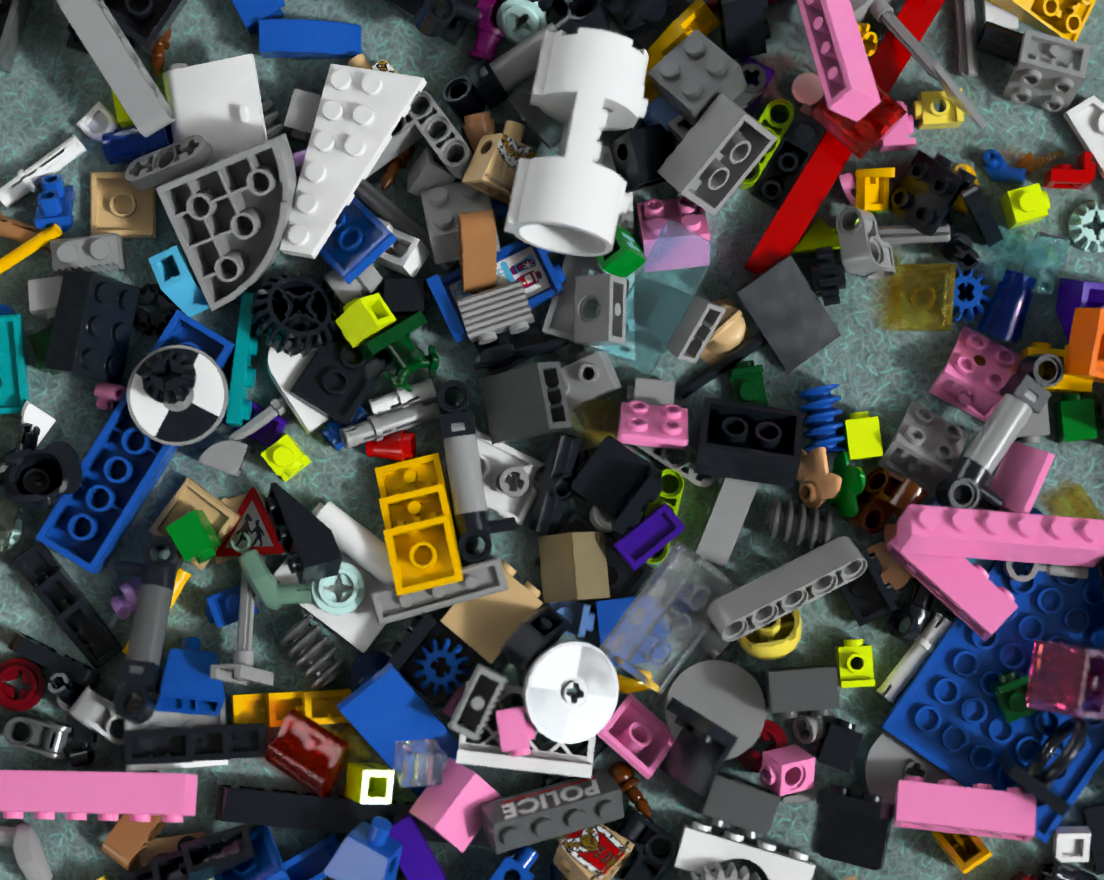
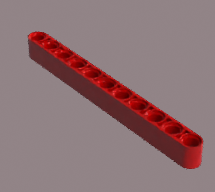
(830, 153)

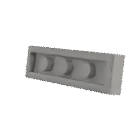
(479, 581)

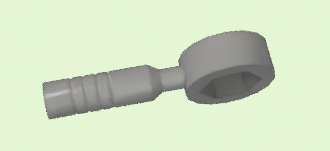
(1055, 570)

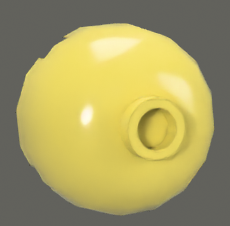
(774, 639)

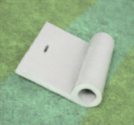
(218, 103)
(365, 553)

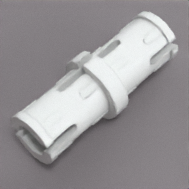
(401, 399)

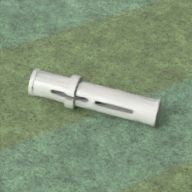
(48, 165)
(914, 658)

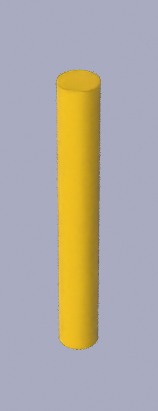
(29, 247)

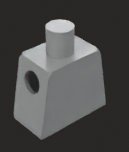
(695, 329)

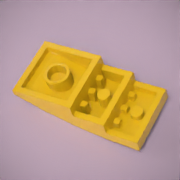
(418, 524)

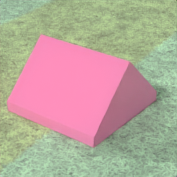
(1021, 477)
(638, 736)
(454, 806)

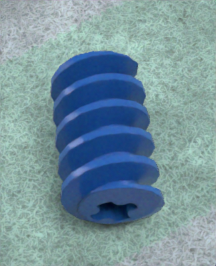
(822, 418)

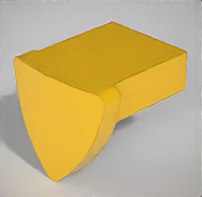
(873, 188)

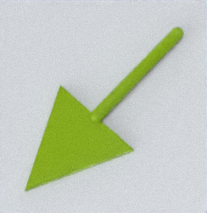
(821, 236)

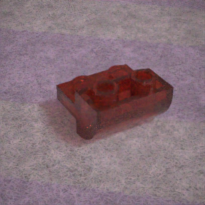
(868, 131)
(307, 753)

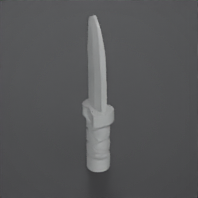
(276, 408)

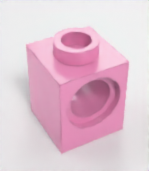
(787, 770)

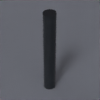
(721, 365)

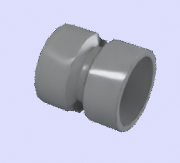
(367, 281)

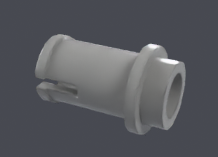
(806, 795)

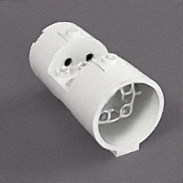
(591, 86)

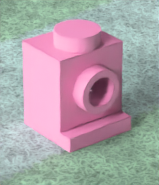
(899, 138)
(514, 730)

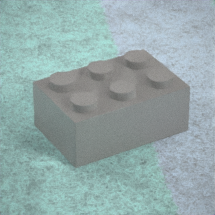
(717, 154)

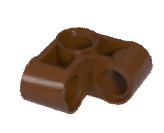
(881, 497)

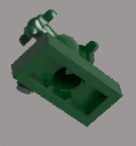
(403, 352)

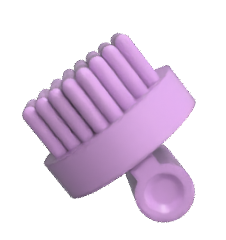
(127, 602)

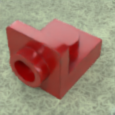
(1065, 177)

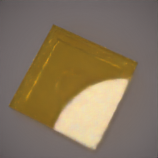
(921, 297)

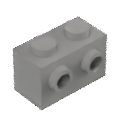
(588, 378)

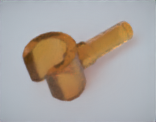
(1031, 164)

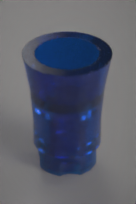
(129, 144)
(1009, 307)

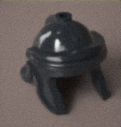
(53, 467)

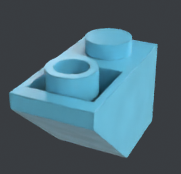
(178, 280)

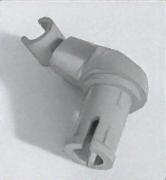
(27, 851)

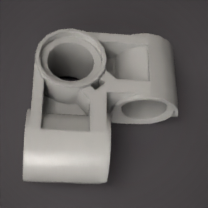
(862, 248)
(99, 713)

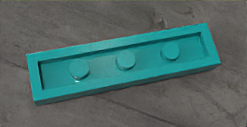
(243, 375)

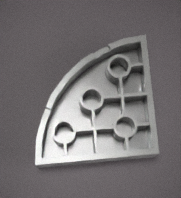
(233, 216)

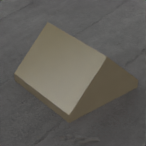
(573, 566)

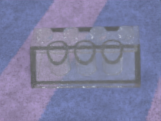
(667, 618)

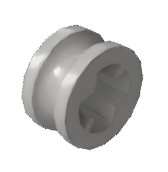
(505, 486)
(808, 728)

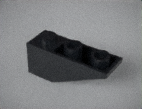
(789, 158)
(308, 541)

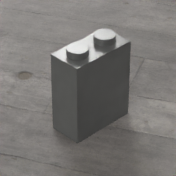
(525, 402)

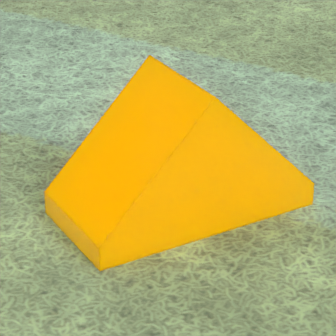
(962, 850)

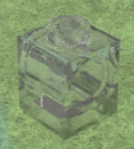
(419, 763)

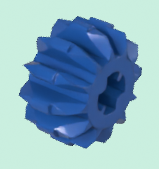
(974, 295)
(451, 660)

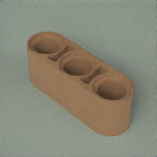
(477, 250)
(129, 837)

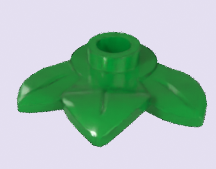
(852, 485)

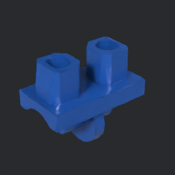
(55, 203)

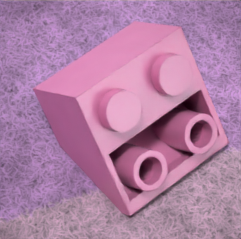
(655, 213)

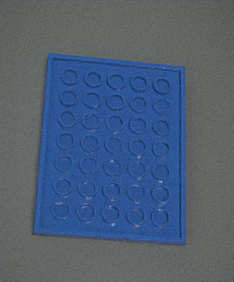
(949, 703)

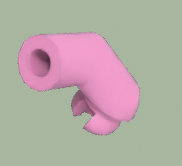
(107, 394)

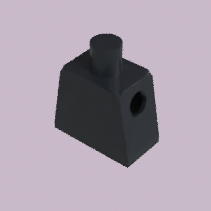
(640, 155)

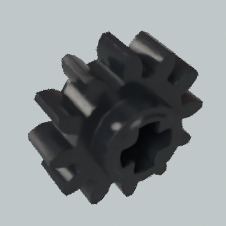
(827, 276)

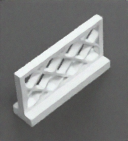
(538, 761)

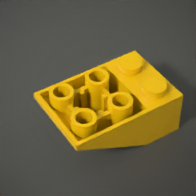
(1052, 17)

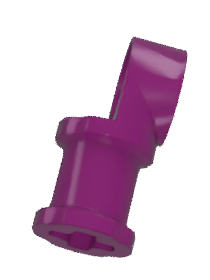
(488, 34)

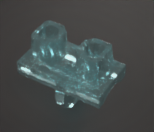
(1044, 260)

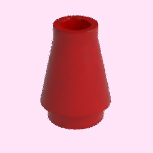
(395, 446)

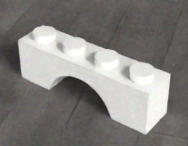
(702, 847)

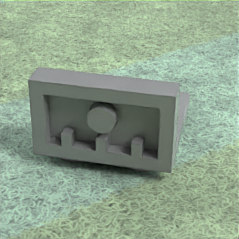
(1048, 71)
(924, 448)

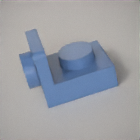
(578, 615)

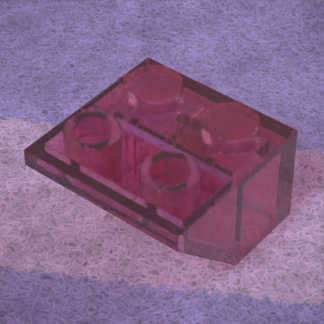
(1067, 679)

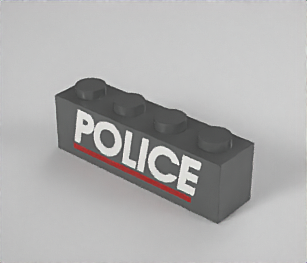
(551, 811)

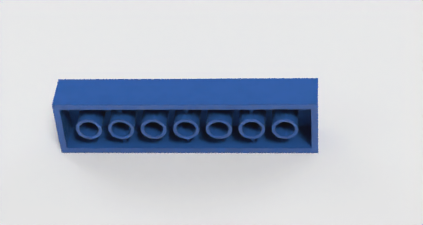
(121, 468)

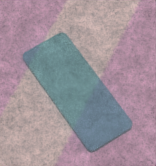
(662, 294)

